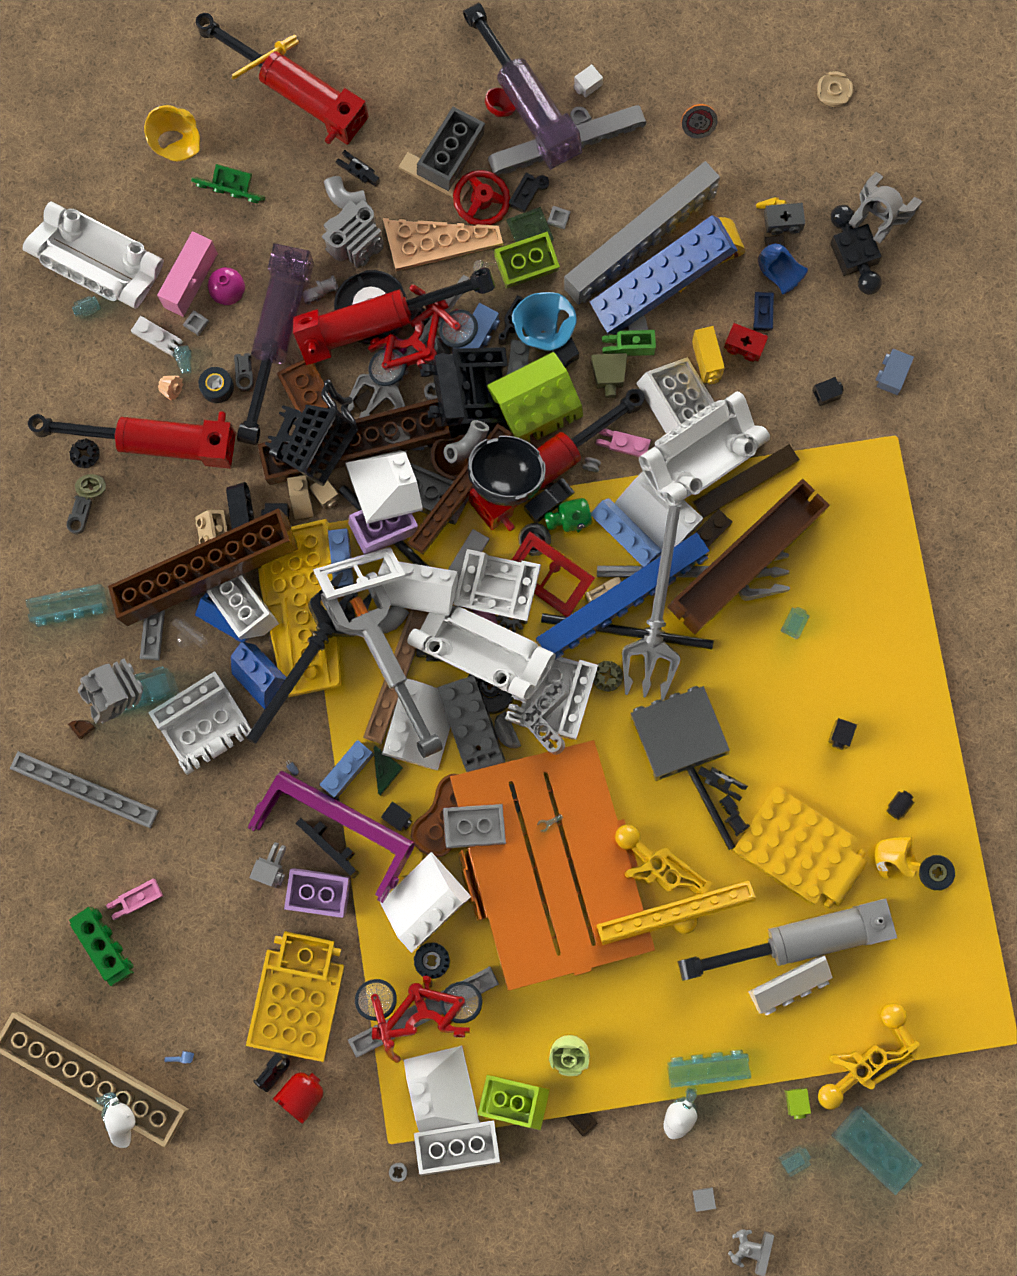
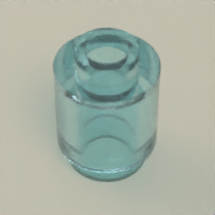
(86, 307)

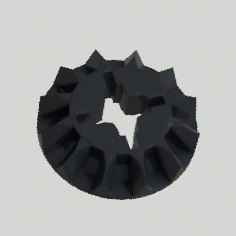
(84, 461)

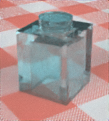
(795, 622)
(795, 1160)

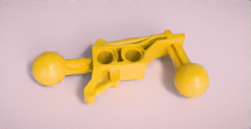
(629, 838)
(894, 1017)

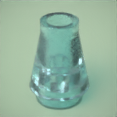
(183, 358)

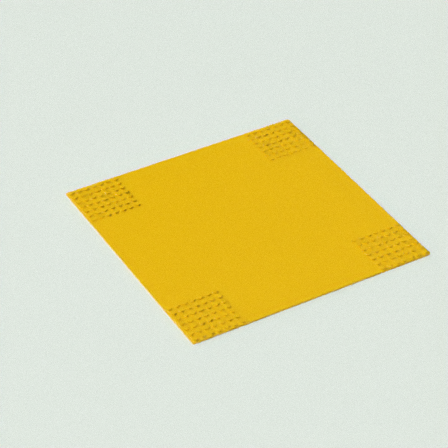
(860, 659)

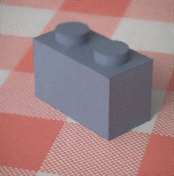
(894, 372)

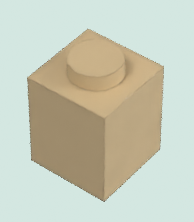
(325, 494)

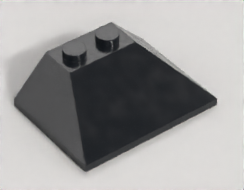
(474, 372)

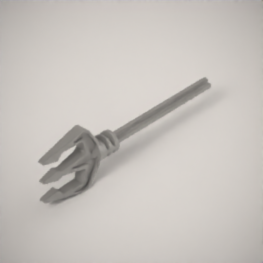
(392, 392)
(746, 594)
(652, 644)

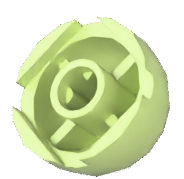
(569, 1055)

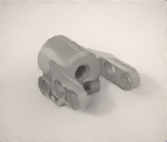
(894, 214)

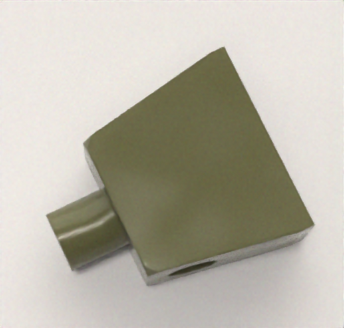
(609, 372)

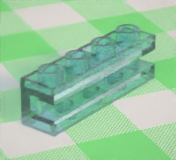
(67, 604)
(709, 1069)

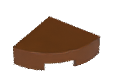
(81, 727)

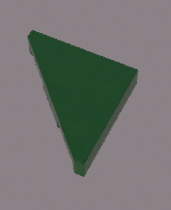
(386, 770)

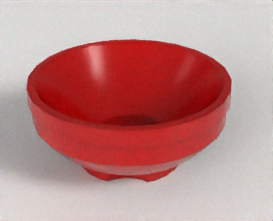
(499, 98)

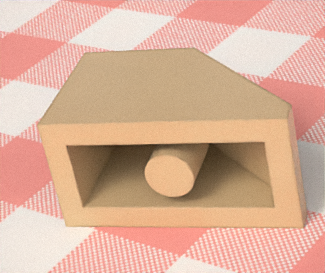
(300, 497)

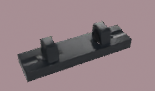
(315, 834)

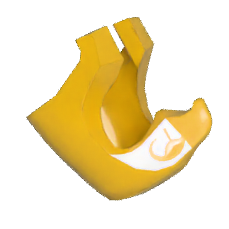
(900, 853)

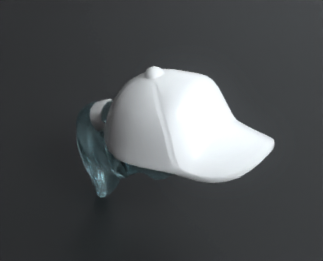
(681, 1115)
(117, 1119)

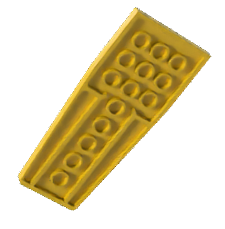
(286, 591)

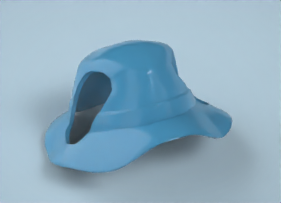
(541, 313)

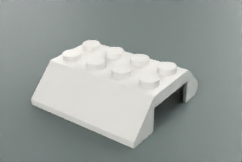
(569, 714)
(200, 721)

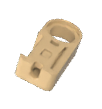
(595, 593)

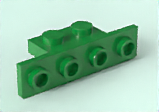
(230, 180)

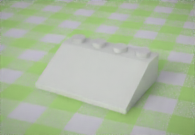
(674, 393)
(650, 512)
(402, 737)
(423, 902)

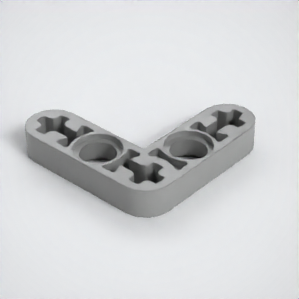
(540, 719)

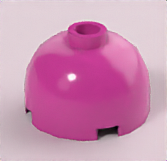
(226, 286)

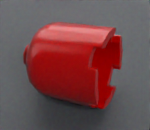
(300, 1095)

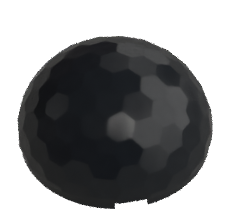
(506, 470)

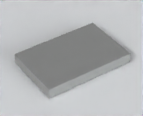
(474, 826)

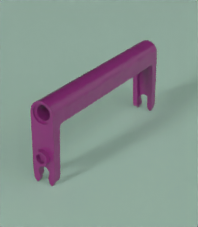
(342, 814)

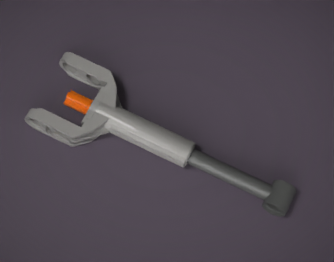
(370, 627)

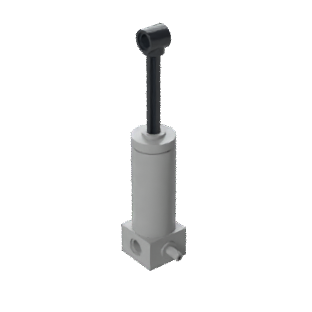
(808, 938)

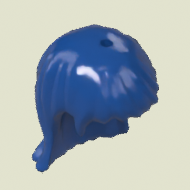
(781, 267)

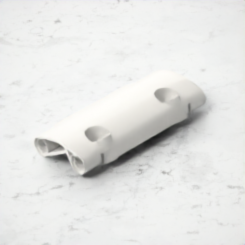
(100, 244)
(703, 449)
(484, 650)

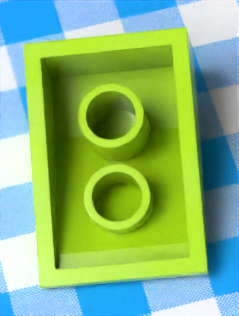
(513, 1102)

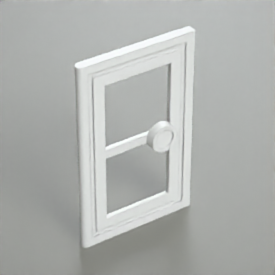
(362, 582)

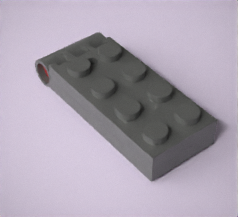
(431, 490)
(471, 723)

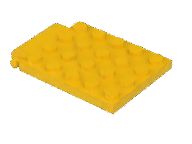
(802, 849)
(297, 997)

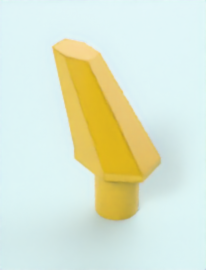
(773, 201)

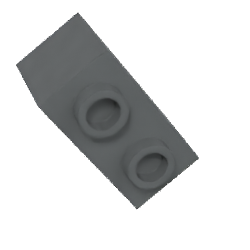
(793, 215)

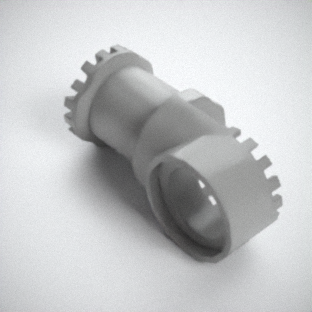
(322, 288)

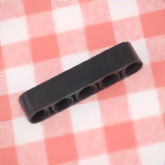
(240, 505)

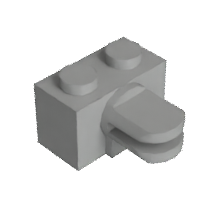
(267, 871)

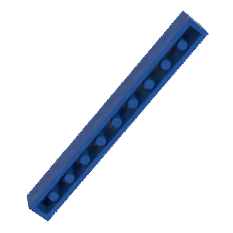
(620, 598)

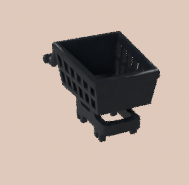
(310, 433)

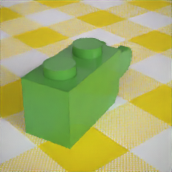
(631, 342)

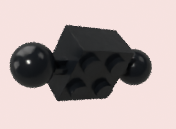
(856, 250)

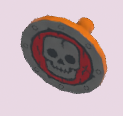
(699, 121)

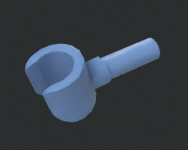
(187, 1057)

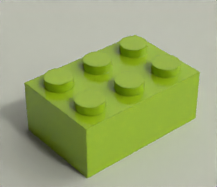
(526, 260)

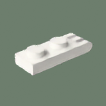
(155, 335)

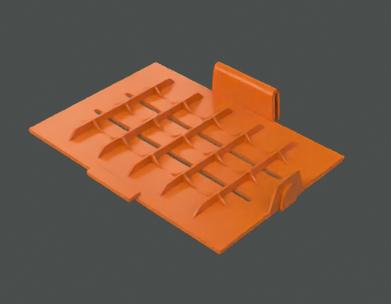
(504, 879)

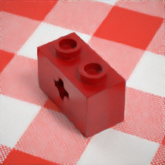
(741, 334)

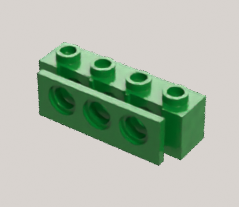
(101, 958)

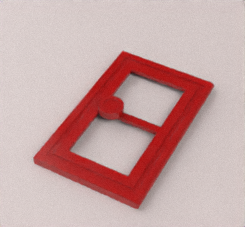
(559, 561)

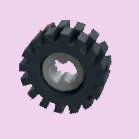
(421, 960)

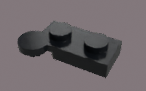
(527, 190)

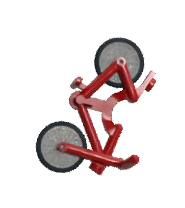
(455, 330)
(377, 1000)

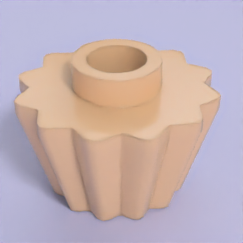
(170, 386)

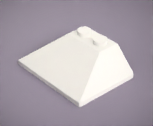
(385, 486)
(497, 585)
(440, 1090)

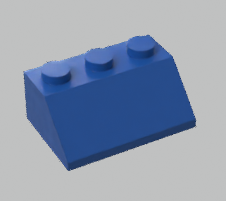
(211, 614)
(256, 672)

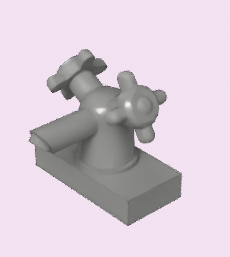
(753, 1250)

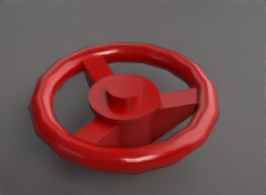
(481, 197)

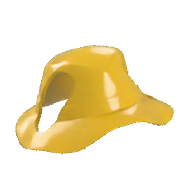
(167, 119)

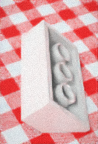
(423, 588)
(243, 608)
(791, 984)
(457, 1148)

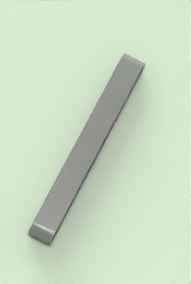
(590, 133)

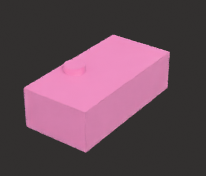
(187, 274)

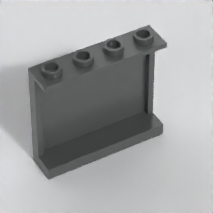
(680, 732)

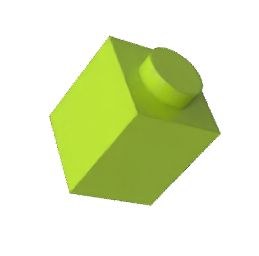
(798, 1103)

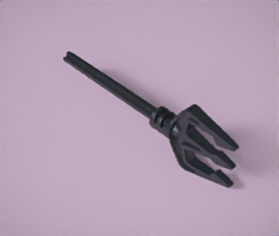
(325, 630)

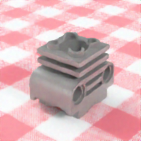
(353, 234)
(110, 690)

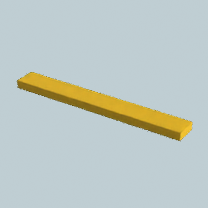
(676, 912)

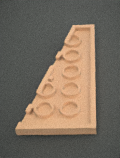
(430, 241)

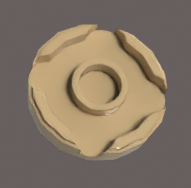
(834, 89)

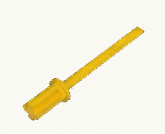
(281, 47)

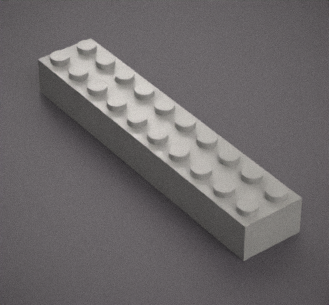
(642, 233)

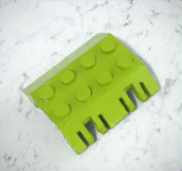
(537, 398)

